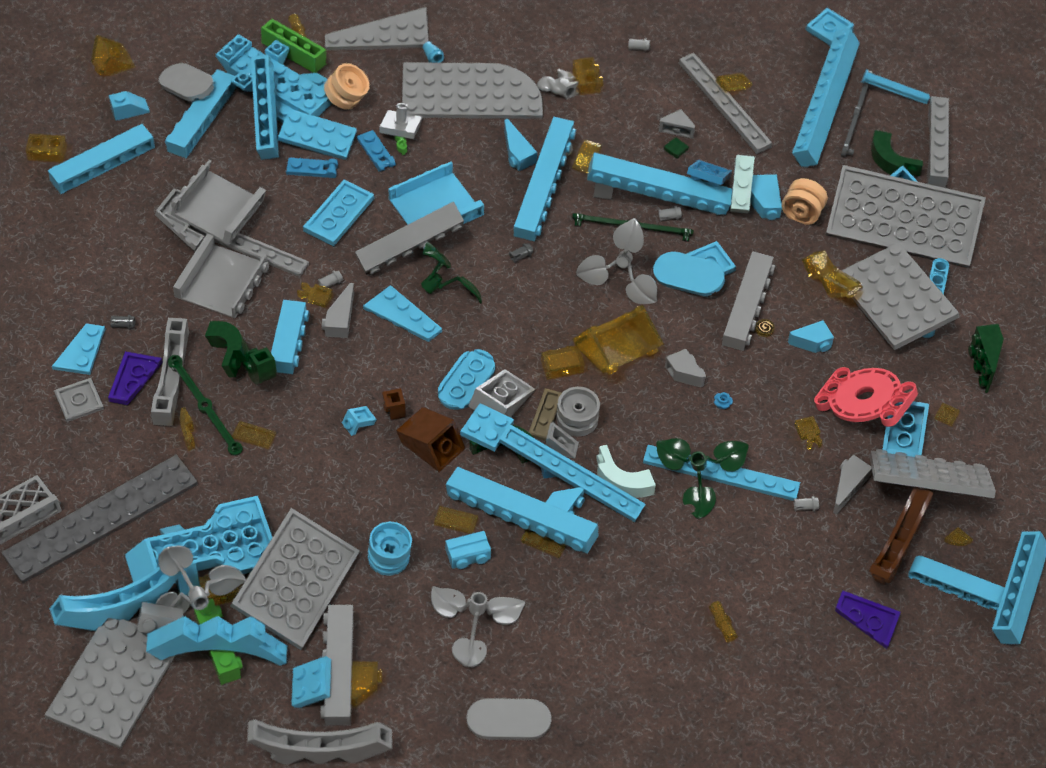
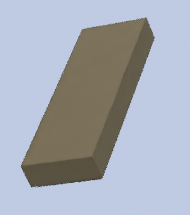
(545, 414)

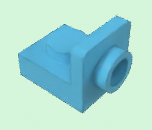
(358, 418)

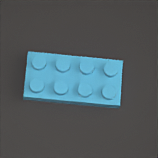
(317, 134)
(338, 212)

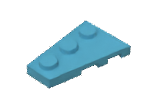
(82, 351)

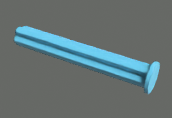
(895, 87)

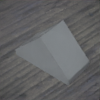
(677, 124)
(561, 441)

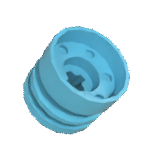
(389, 548)

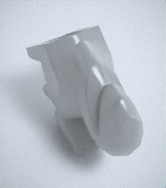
(562, 86)

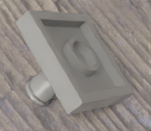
(400, 122)

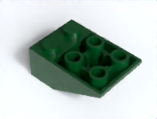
(985, 350)

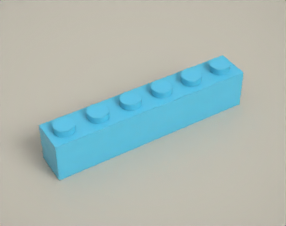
(264, 107)
(200, 116)
(101, 158)
(1020, 588)

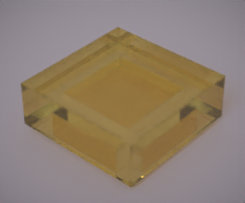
(947, 414)

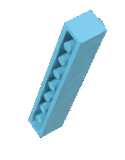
(544, 179)
(659, 184)
(522, 510)

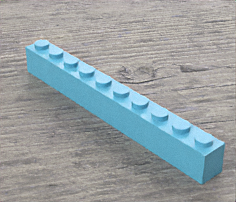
(826, 98)

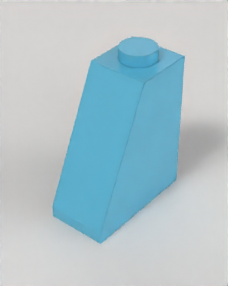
(766, 196)

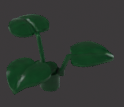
(434, 280)
(676, 451)

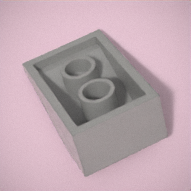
(502, 393)

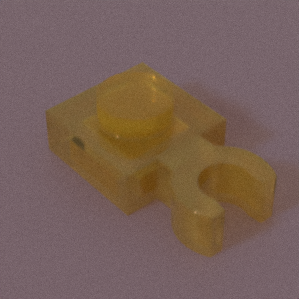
(317, 295)
(808, 429)

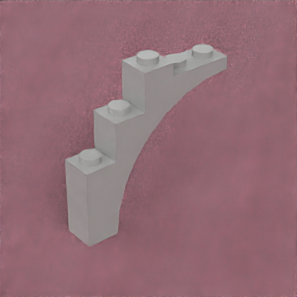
(320, 747)

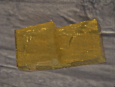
(584, 156)
(187, 427)
(542, 543)

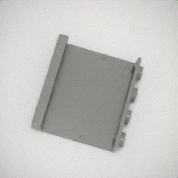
(215, 205)
(219, 278)

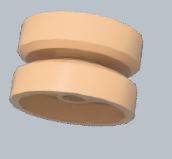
(346, 86)
(804, 201)

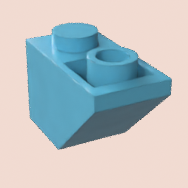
(567, 499)

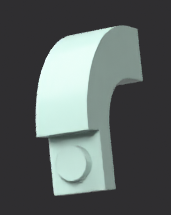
(634, 483)

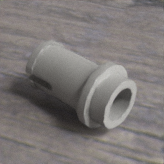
(639, 45)
(672, 213)
(331, 279)
(806, 504)

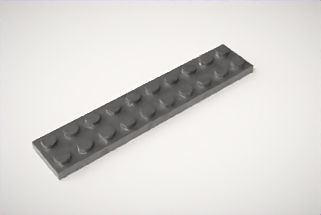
(99, 518)

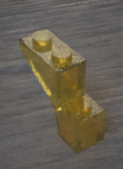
(834, 280)

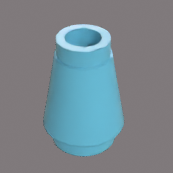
(433, 53)

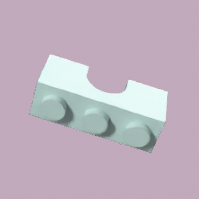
(742, 184)

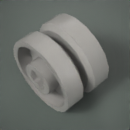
(578, 411)

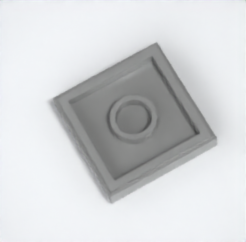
(78, 399)

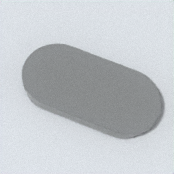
(186, 82)
(509, 719)

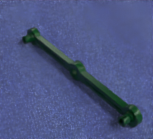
(581, 217)
(175, 362)

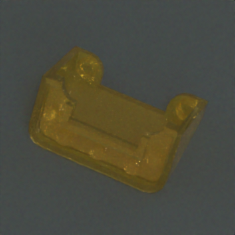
(619, 340)

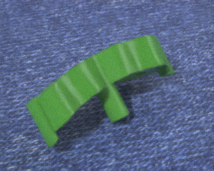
(401, 144)

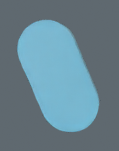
(689, 273)
(465, 378)

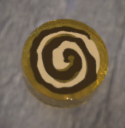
(764, 328)

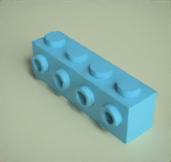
(288, 335)

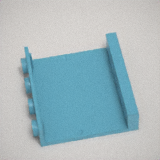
(431, 192)

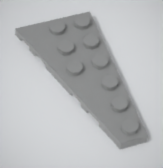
(397, 31)

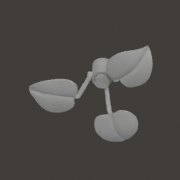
(627, 237)
(222, 580)
(504, 611)

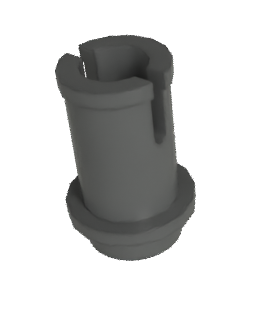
(518, 254)
(123, 321)

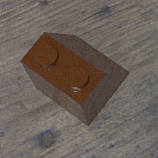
(432, 438)

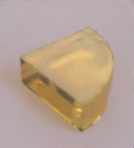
(958, 538)

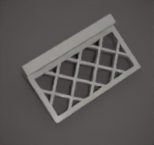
(31, 516)

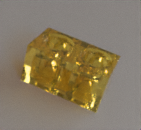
(587, 76)
(46, 148)

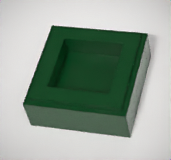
(676, 147)

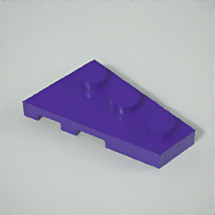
(132, 376)
(868, 616)

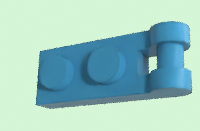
(376, 150)
(312, 167)

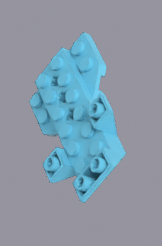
(292, 90)
(230, 522)

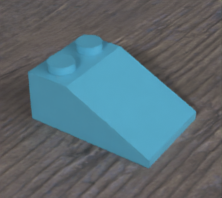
(909, 432)

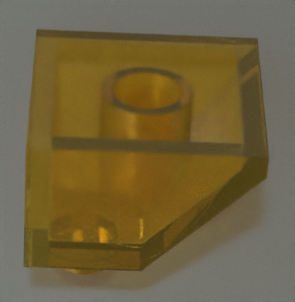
(110, 57)

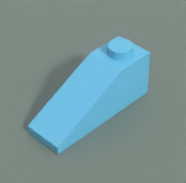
(520, 151)

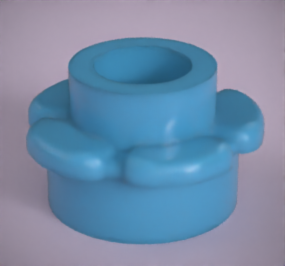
(720, 403)

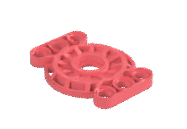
(880, 404)

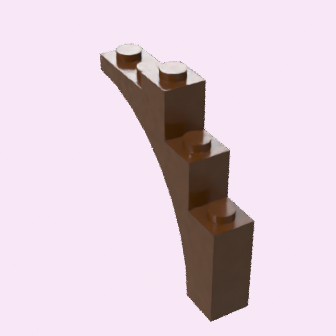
(902, 535)

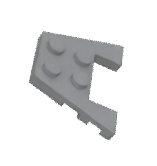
(178, 226)

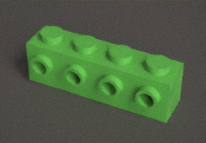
(301, 49)
(224, 661)

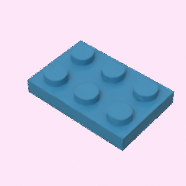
(713, 174)

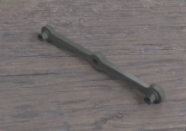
(846, 151)

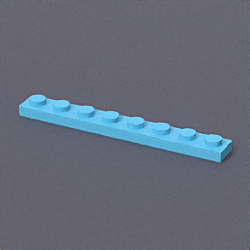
(572, 472)
(741, 478)

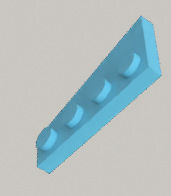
(402, 313)

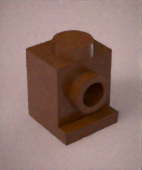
(394, 403)

